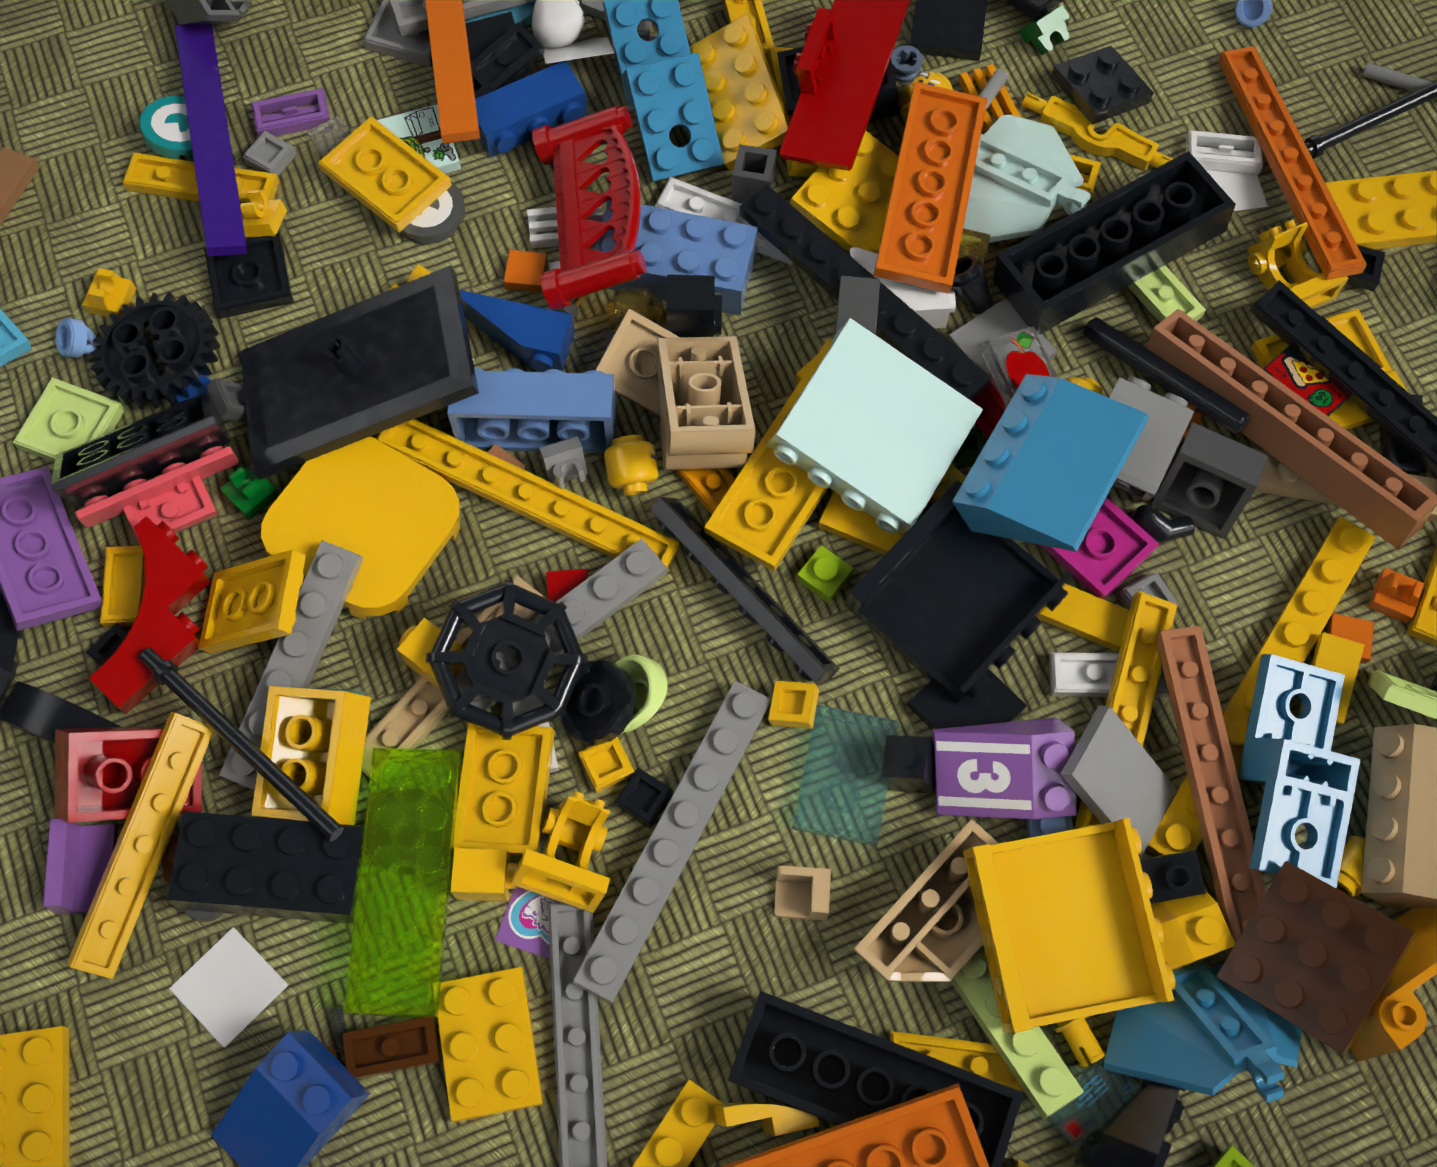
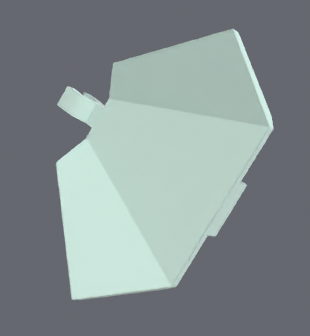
(1020, 179)

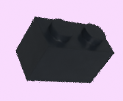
(693, 306)

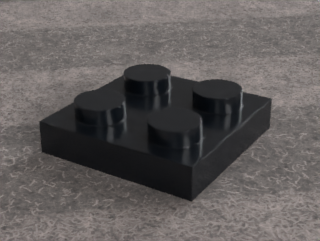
(1101, 84)

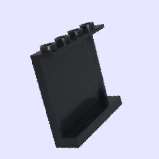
(954, 598)

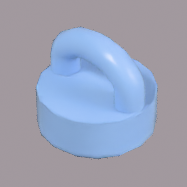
(1253, 12)
(73, 337)

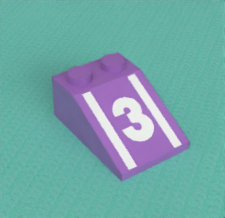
(1004, 770)

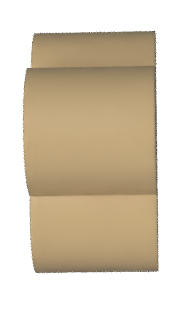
(703, 404)

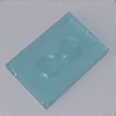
(842, 776)

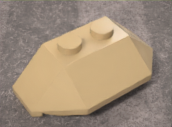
(933, 923)

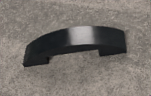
(42, 712)

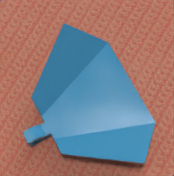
(1203, 1038)

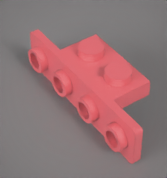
(174, 497)

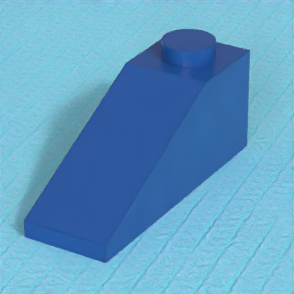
(528, 332)

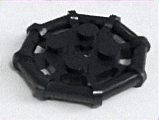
(484, 669)

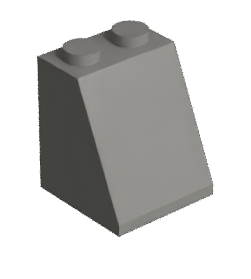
(1158, 440)

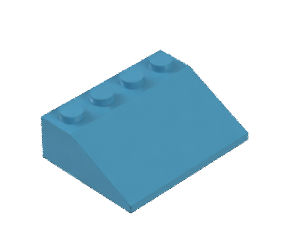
(1049, 463)

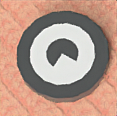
(439, 219)

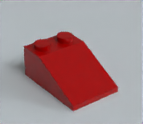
(103, 770)

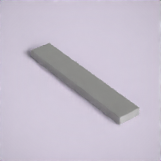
(576, 1042)

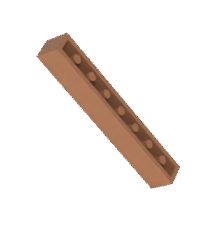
(1299, 433)

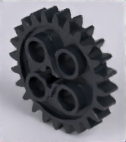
(128, 356)

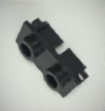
(1174, 876)

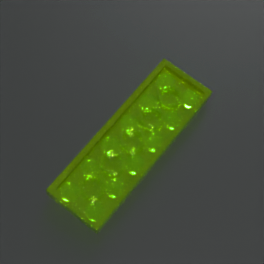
(404, 884)

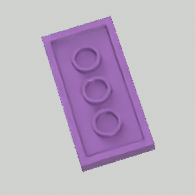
(39, 554)

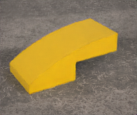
(775, 1118)

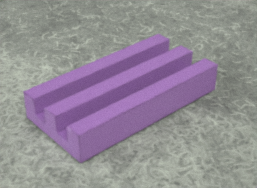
(291, 118)

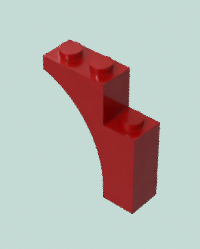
(170, 584)

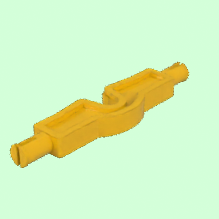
(1116, 142)

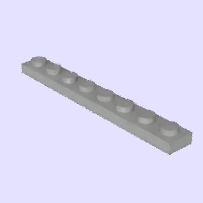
(671, 844)

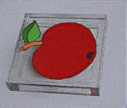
(1013, 357)

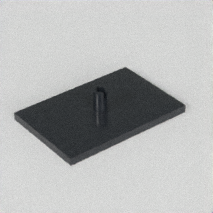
(357, 372)

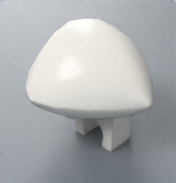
(557, 22)

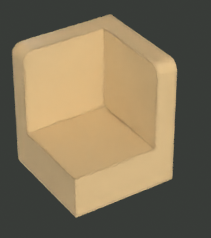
(802, 893)

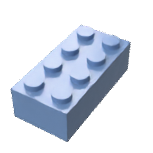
(691, 246)
(537, 410)

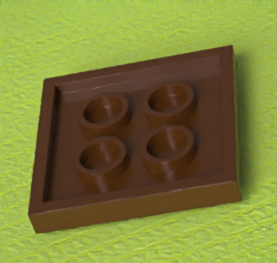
(1316, 957)

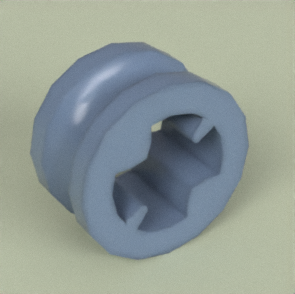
(905, 55)

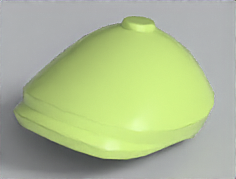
(649, 687)

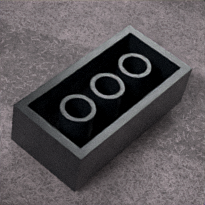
(265, 868)

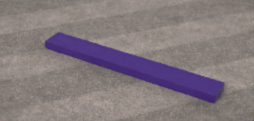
(210, 141)

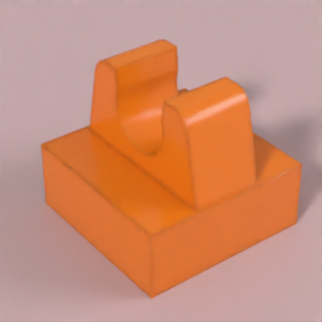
(1396, 595)

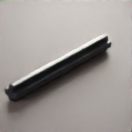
(1166, 375)

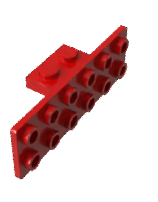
(841, 79)

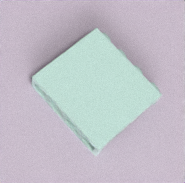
(875, 428)

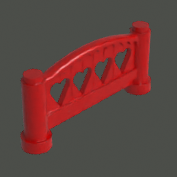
(566, 146)

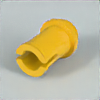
(1081, 1041)

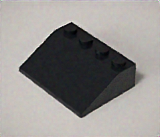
(138, 450)

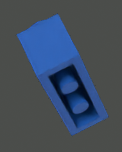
(516, 109)

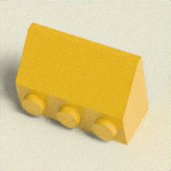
(319, 745)

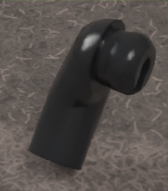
(1161, 527)

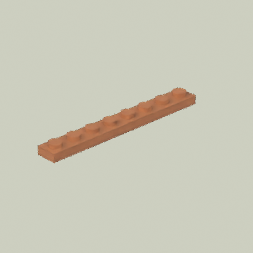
(1211, 774)

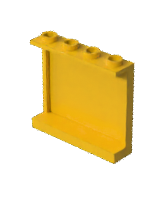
(1068, 925)

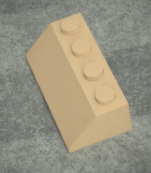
(1402, 818)

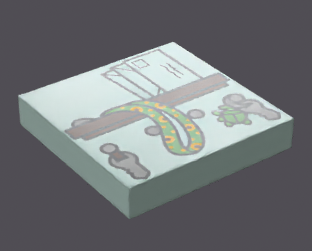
(422, 133)

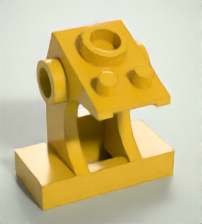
(1287, 250)
(577, 826)

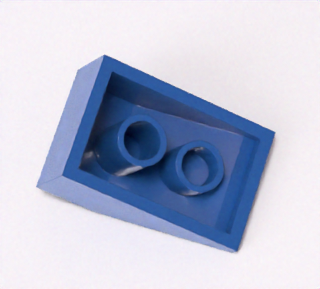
(289, 1105)

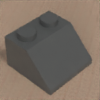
(1210, 480)

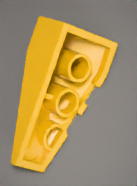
(1192, 930)

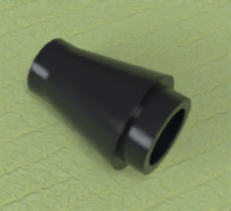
(972, 284)

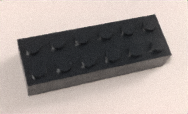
(1112, 242)
(852, 1073)

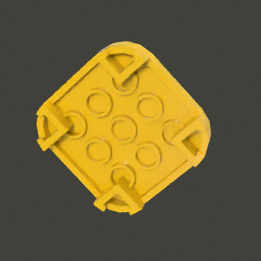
(373, 506)

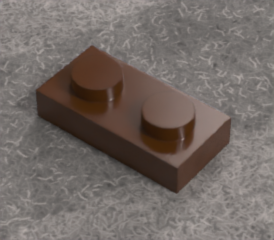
(391, 1047)

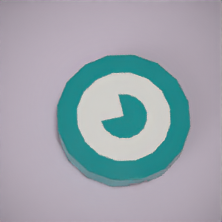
(166, 127)

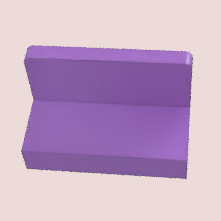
(76, 864)

